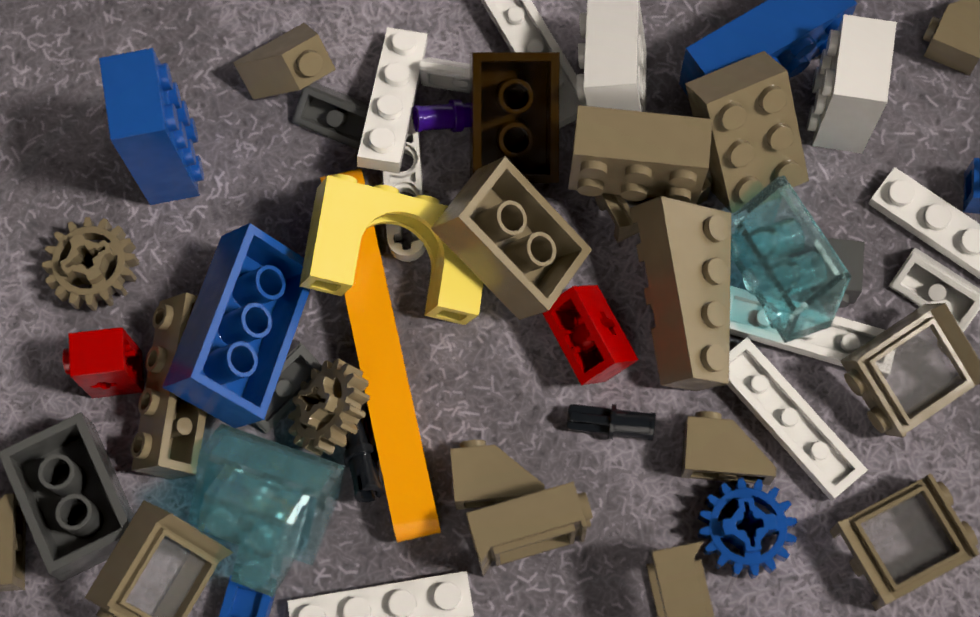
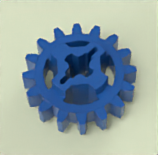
(767, 525)

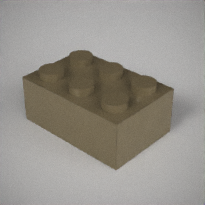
(752, 128)
(639, 154)
(512, 239)

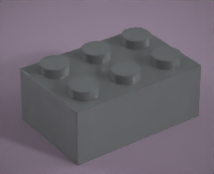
(68, 495)

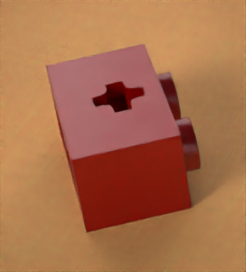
(589, 334)
(104, 362)

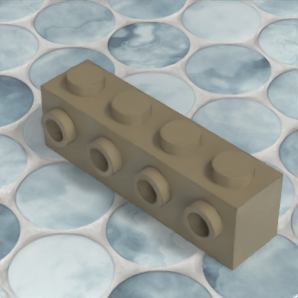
(168, 426)

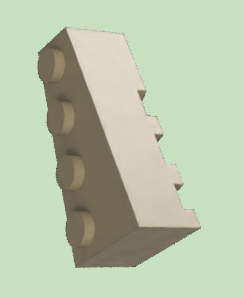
(688, 289)

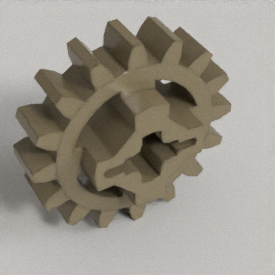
(71, 267)
(328, 407)

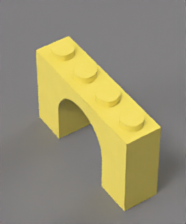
(349, 208)

